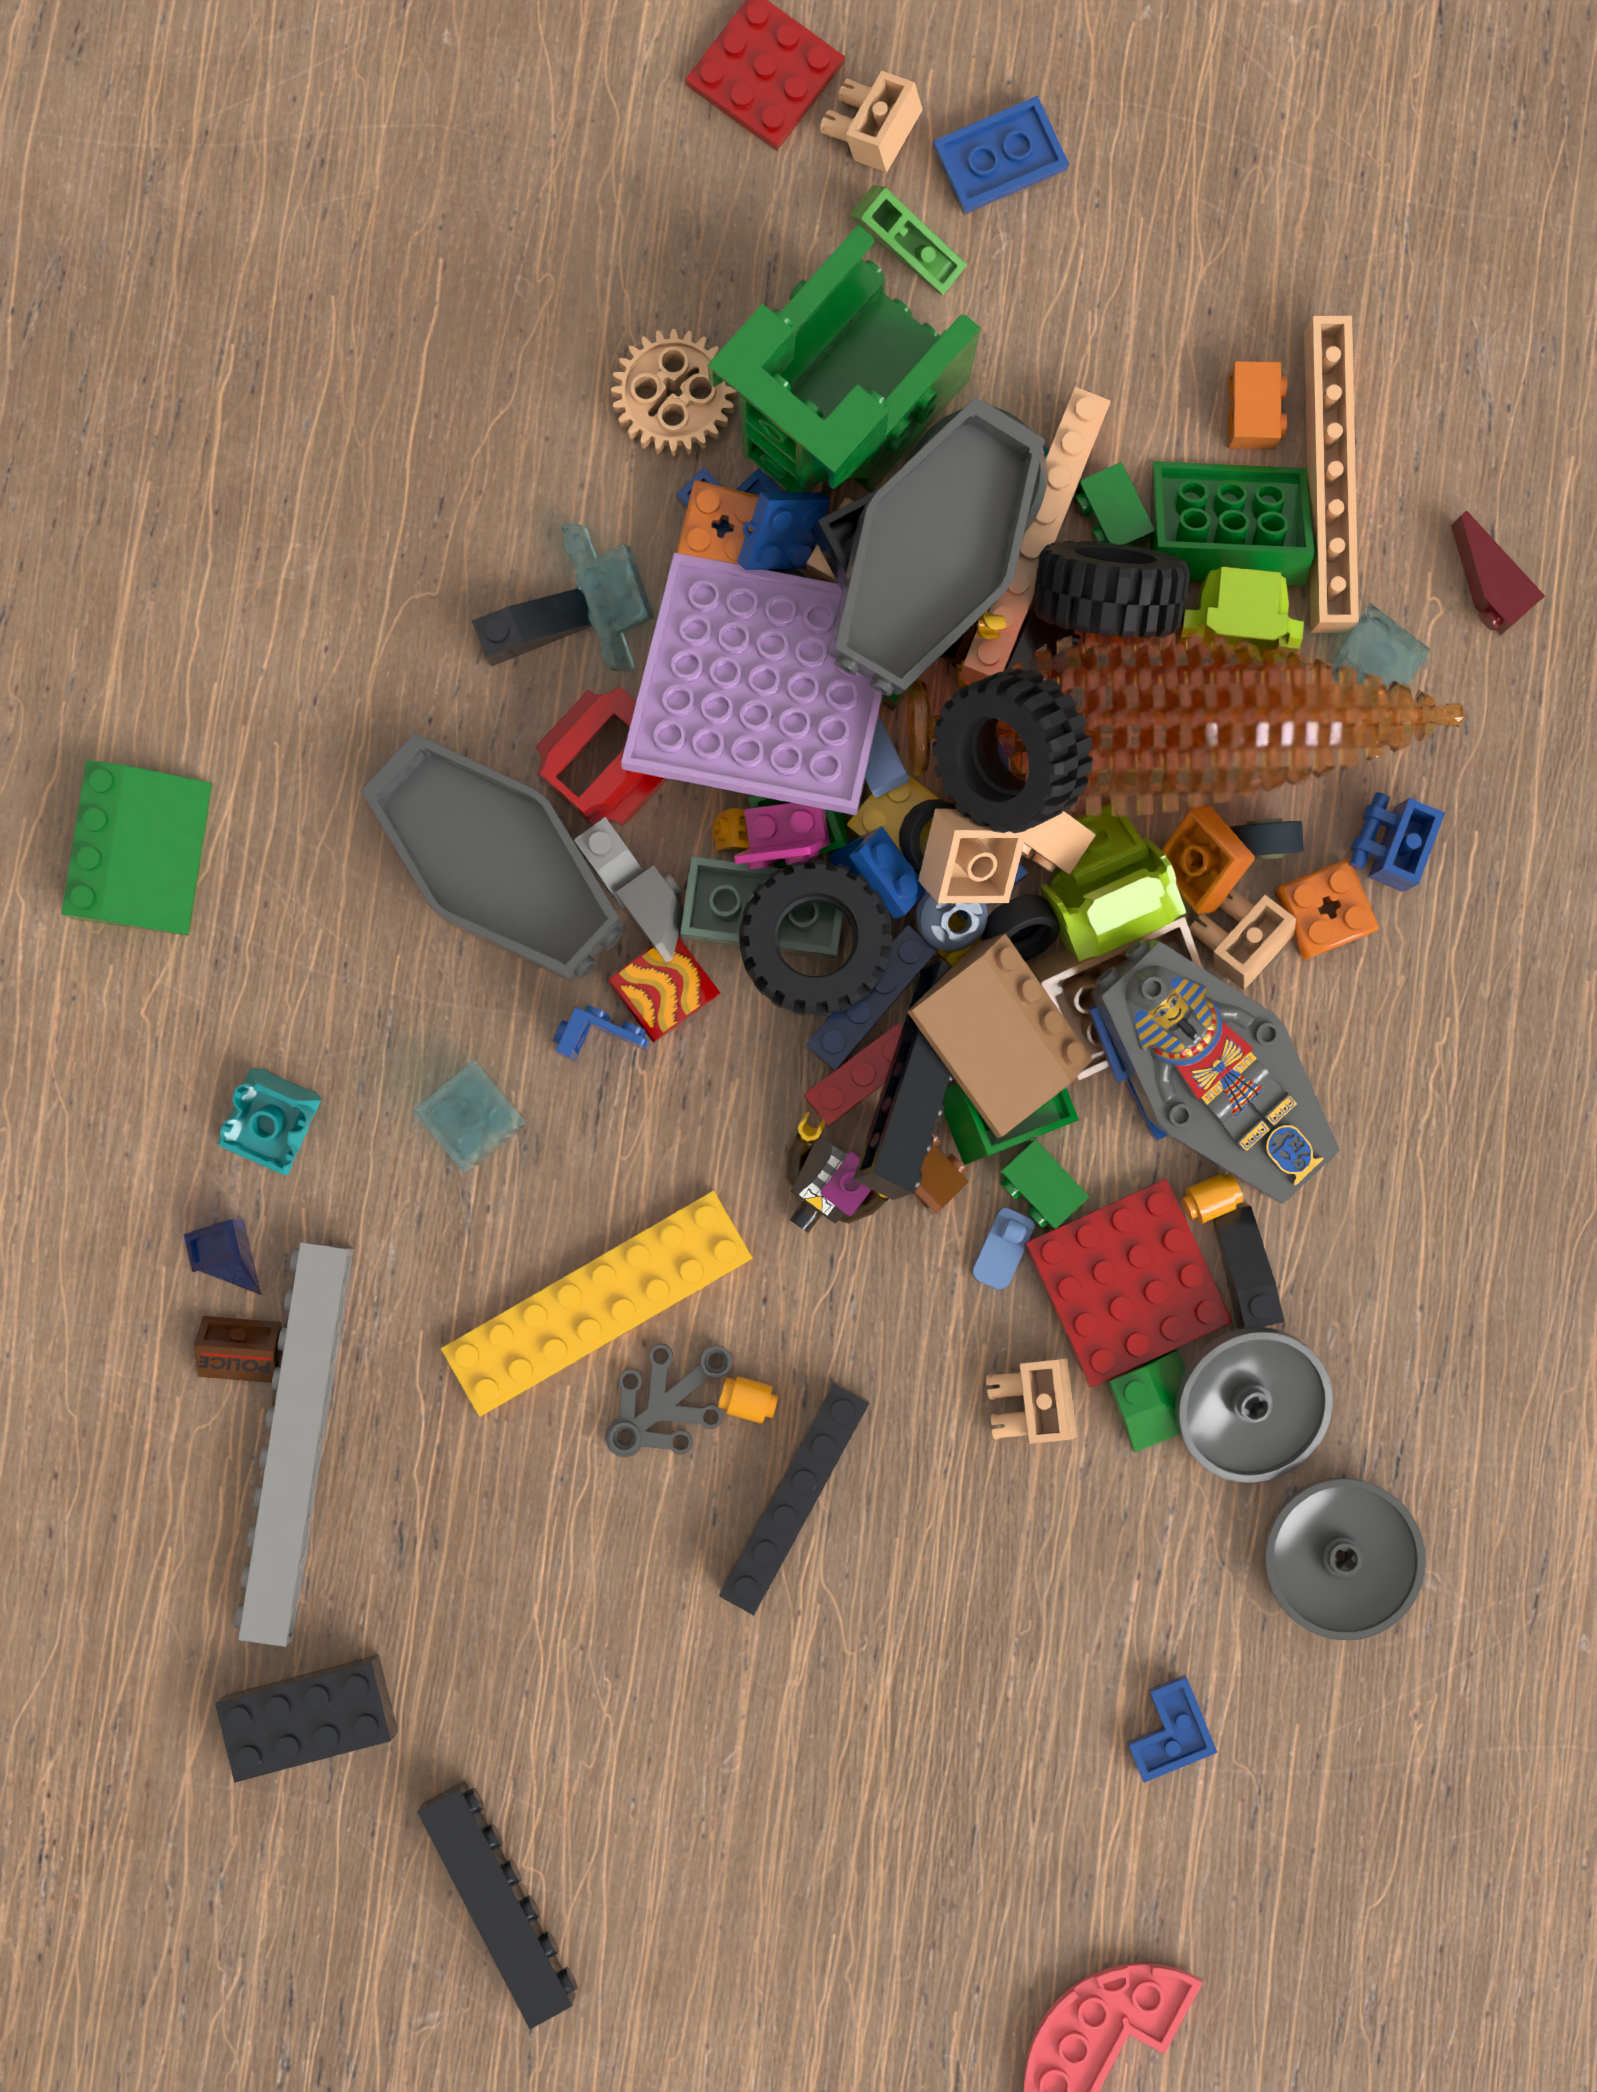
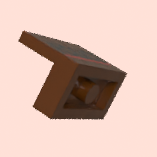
(237, 1348)

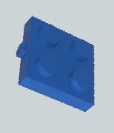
(782, 530)

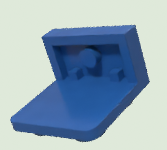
(884, 867)
(572, 1034)

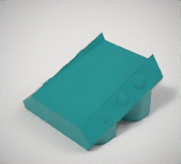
(268, 1120)

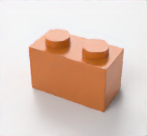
(1255, 405)

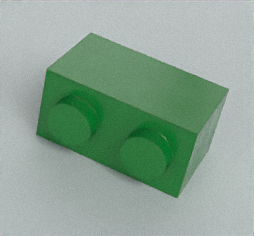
(1113, 508)
(1042, 1186)

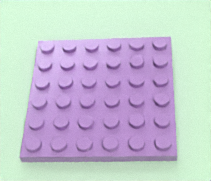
(747, 690)

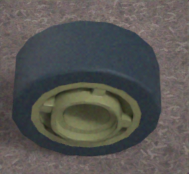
(1271, 837)

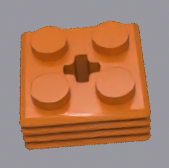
(708, 507)
(1206, 859)
(1349, 920)

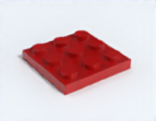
(765, 71)

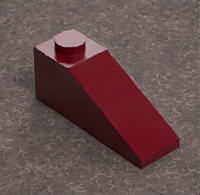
(1495, 581)

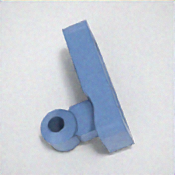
(1003, 1248)

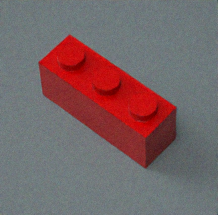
(854, 1079)

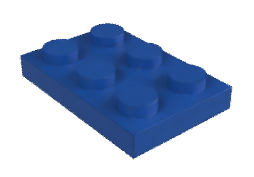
(1000, 155)

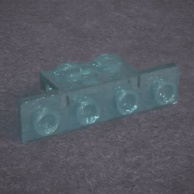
(611, 591)

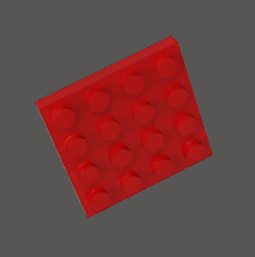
(1128, 1282)

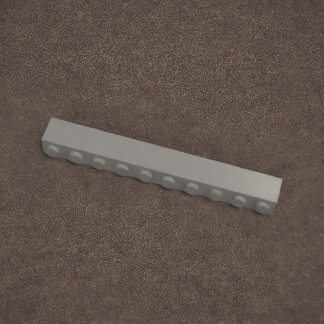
(295, 1444)

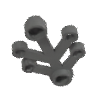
(663, 1405)

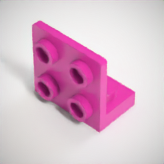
(783, 832)

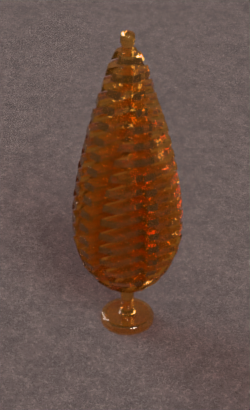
(1206, 718)

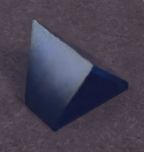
(223, 1253)

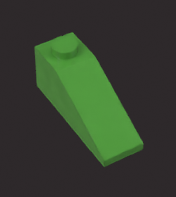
(907, 238)

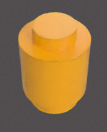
(1212, 1197)
(748, 1399)

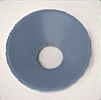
(933, 923)

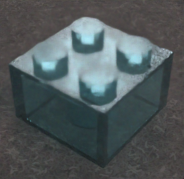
(470, 1116)

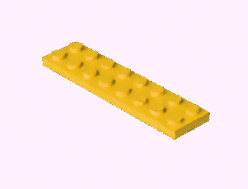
(596, 1303)

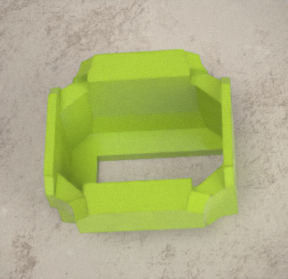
(1243, 608)
(1115, 906)

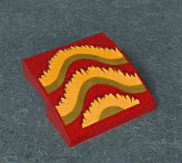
(662, 992)

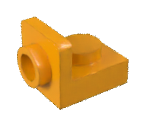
(730, 830)

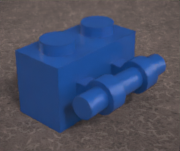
(1405, 844)

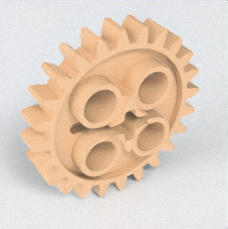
(648, 370)

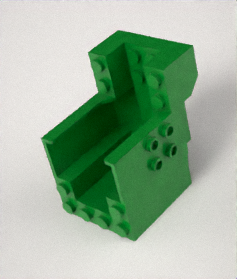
(840, 375)

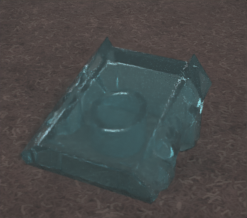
(1379, 648)

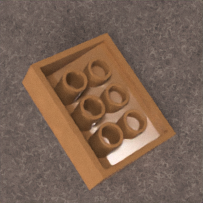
(1071, 983)
(1000, 1034)

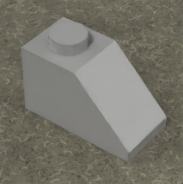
(608, 856)
(655, 909)

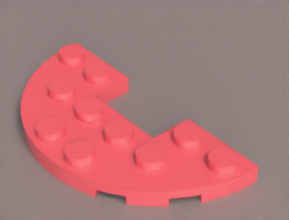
(1095, 2017)

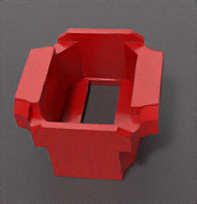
(616, 791)

